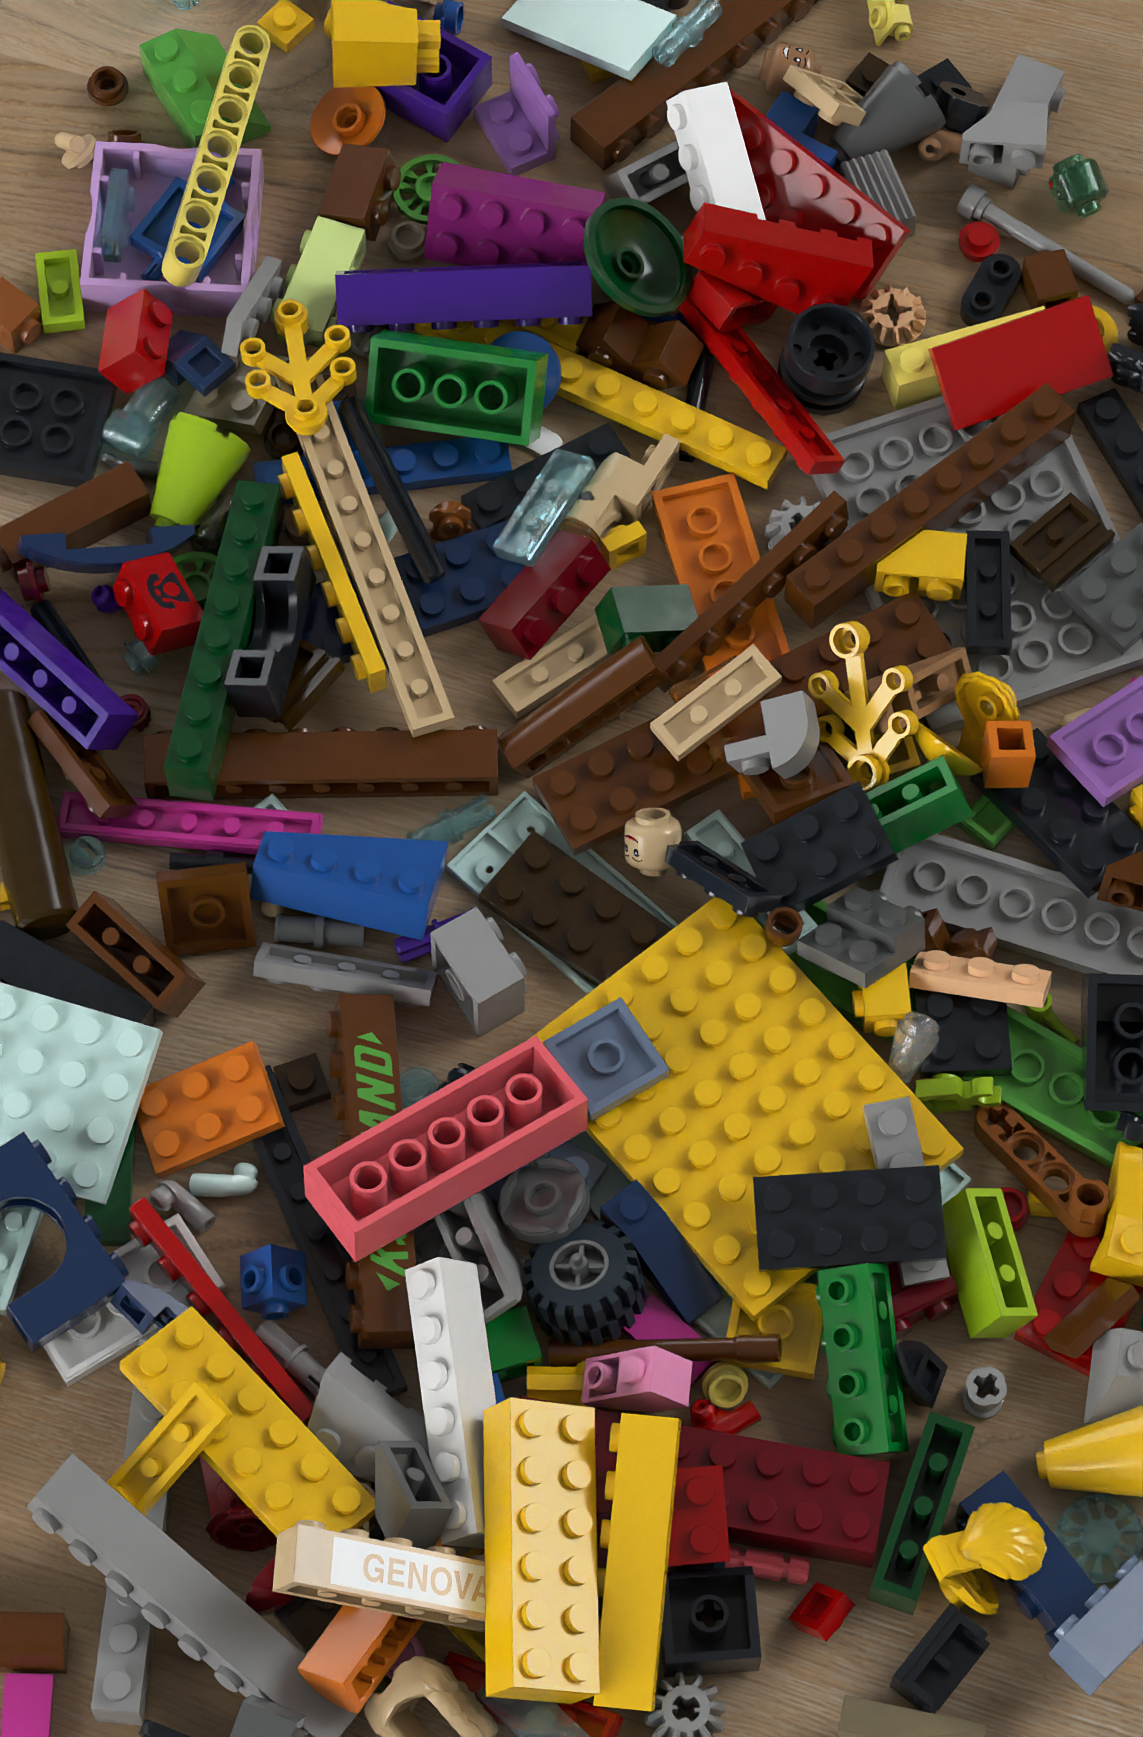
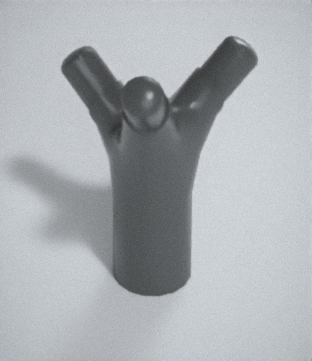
(144, 469)

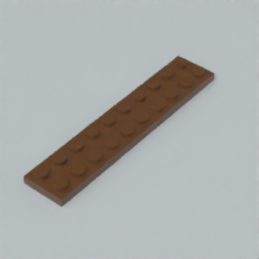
(634, 771)

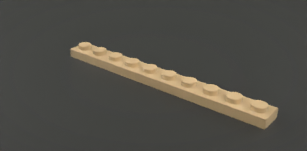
(375, 574)

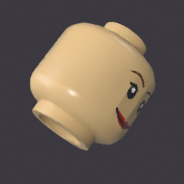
(647, 840)

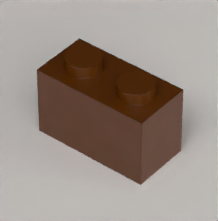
(361, 188)

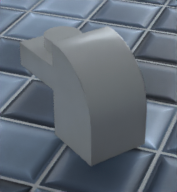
(789, 738)

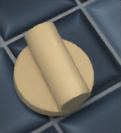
(78, 149)

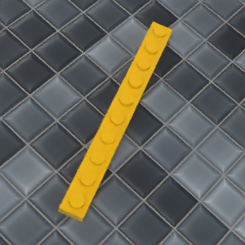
(646, 409)

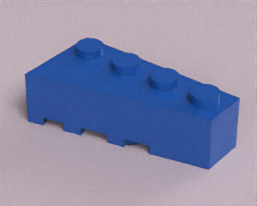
(352, 878)

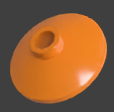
(347, 117)

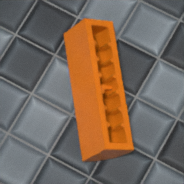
(356, 1654)

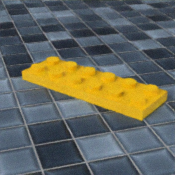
(264, 1446)

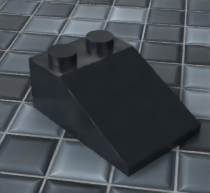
(1112, 1042)

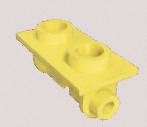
(889, 20)

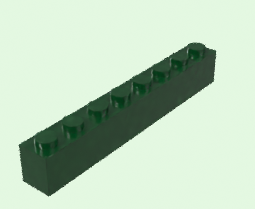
(226, 625)

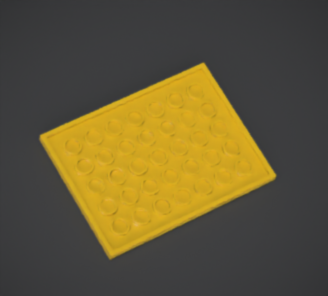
(755, 1088)

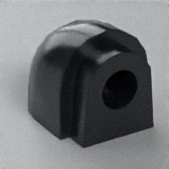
(960, 106)

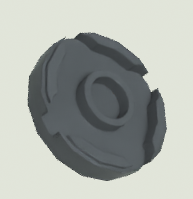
(544, 1200)

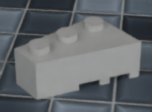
(358, 1413)

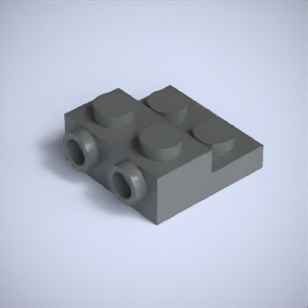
(864, 937)

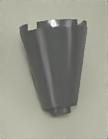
(894, 116)

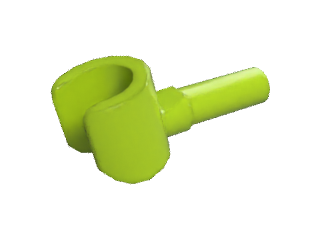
(1047, 1016)

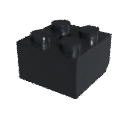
(731, 1600)

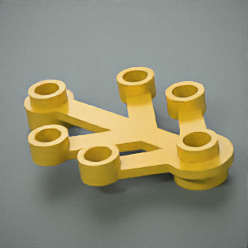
(306, 411)
(860, 712)

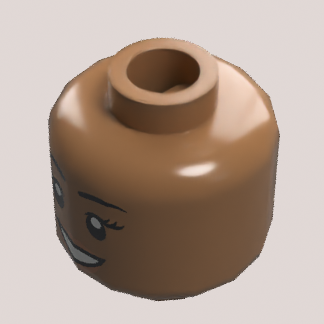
(777, 63)

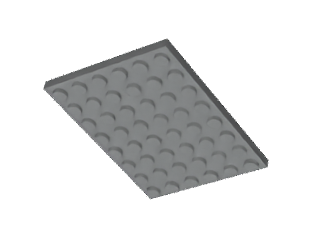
(1050, 641)

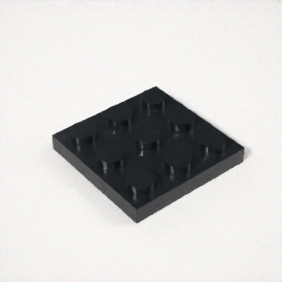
(52, 419)

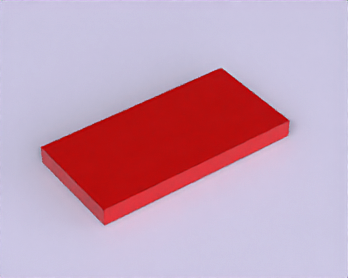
(1006, 363)

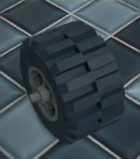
(585, 1284)

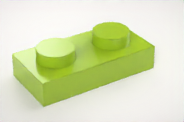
(60, 291)

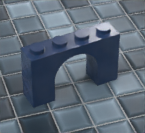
(87, 1274)

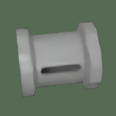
(992, 1403)

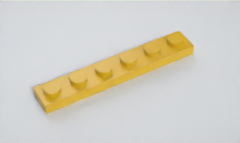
(337, 587)

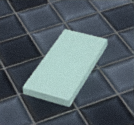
(600, 32)

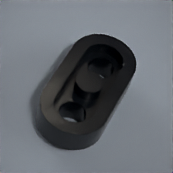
(992, 288)

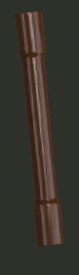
(742, 1349)

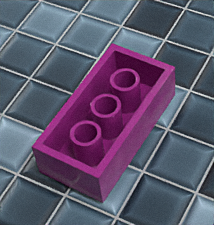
(505, 218)

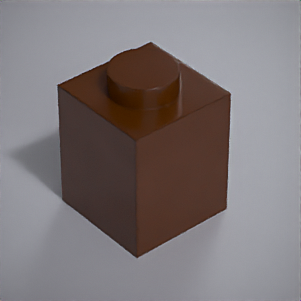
(1048, 279)

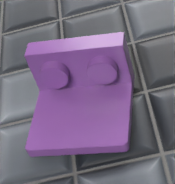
(521, 120)

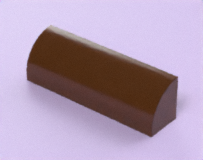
(582, 707)
(33, 1642)

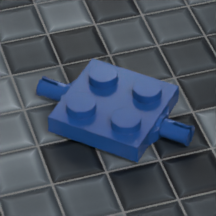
(156, 228)

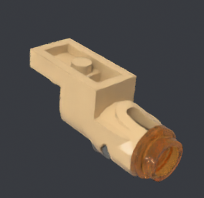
(621, 490)

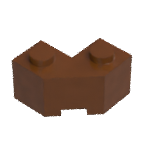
(651, 354)

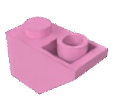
(637, 1380)

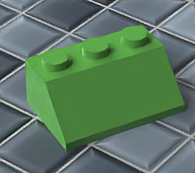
(185, 75)

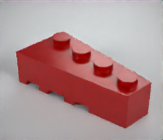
(777, 259)

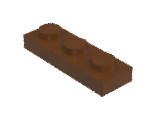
(83, 768)

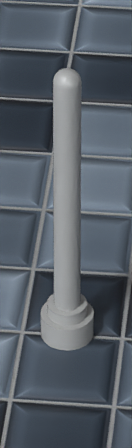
(979, 206)

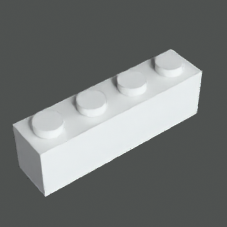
(713, 149)

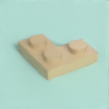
(833, 97)

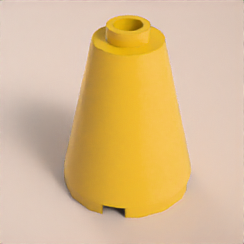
(1097, 1456)

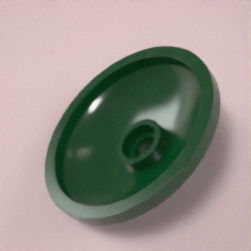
(637, 257)

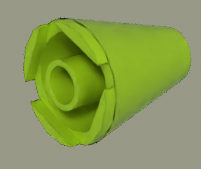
(194, 469)

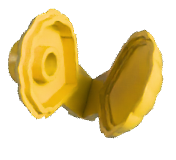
(978, 700)
(994, 1540)

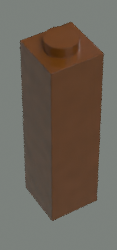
(83, 513)

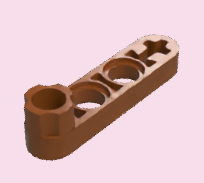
(1078, 1207)

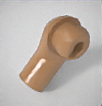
(940, 145)

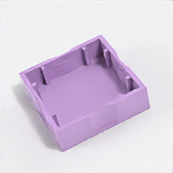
(152, 171)

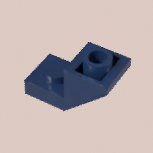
(198, 361)

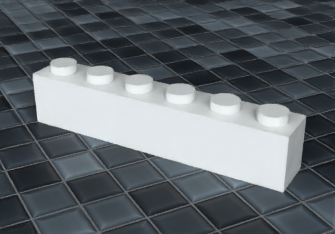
(453, 1386)

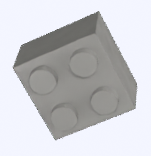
(479, 970)

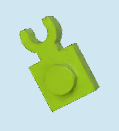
(952, 1094)

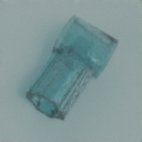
(137, 425)

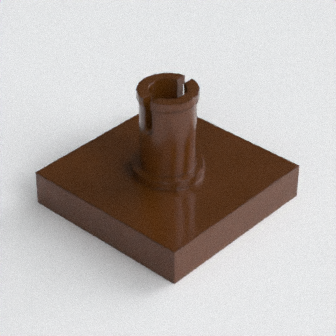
(789, 796)
(206, 908)

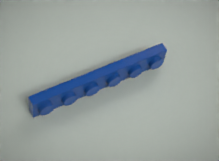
(420, 464)

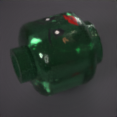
(1078, 186)

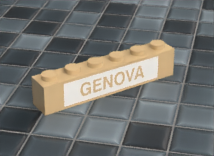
(381, 1575)

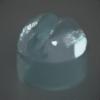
(82, 861)

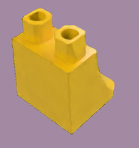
(381, 44)

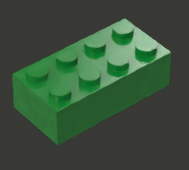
(456, 387)

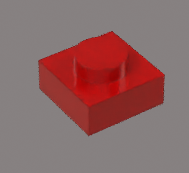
(821, 1611)

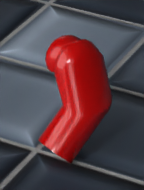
(715, 1419)

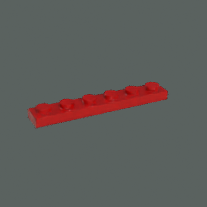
(767, 394)
(208, 1300)

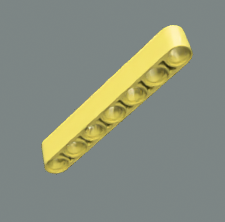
(213, 171)

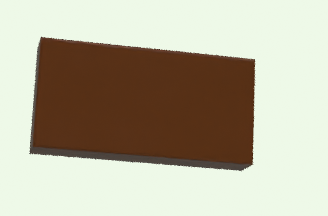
(1092, 1318)

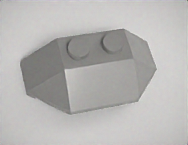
(475, 1235)

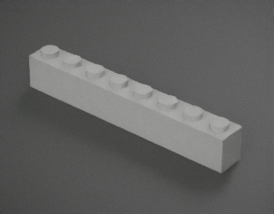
(179, 1594)
(126, 1634)

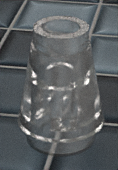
(912, 1044)

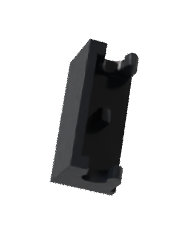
(940, 1660)

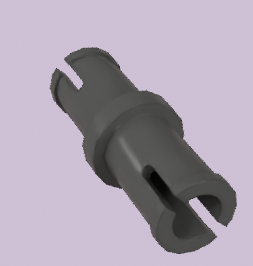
(318, 931)

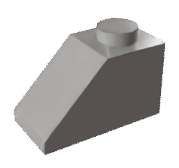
(1115, 1374)

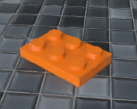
(208, 1109)

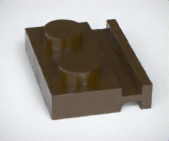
(1061, 542)
(309, 680)

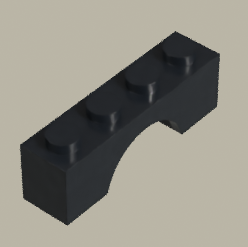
(283, 594)

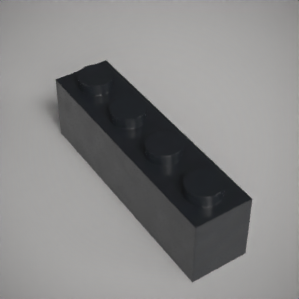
(44, 970)

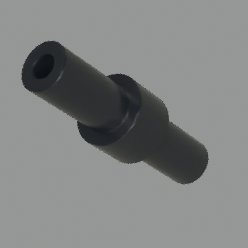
(210, 858)

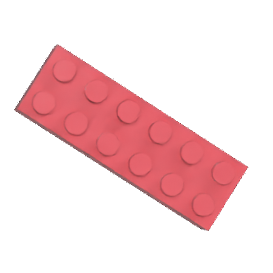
(445, 1148)

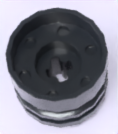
(827, 358)

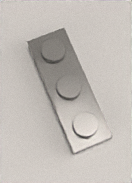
(253, 305)

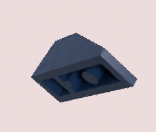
(662, 1252)

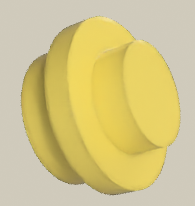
(725, 1384)

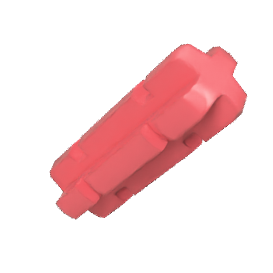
(771, 1565)

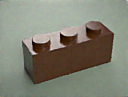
(135, 954)

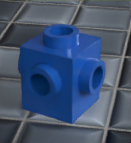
(273, 1281)

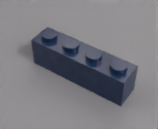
(1059, 1585)

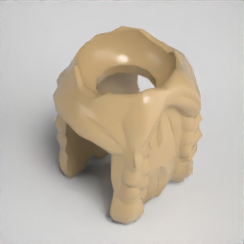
(393, 1709)

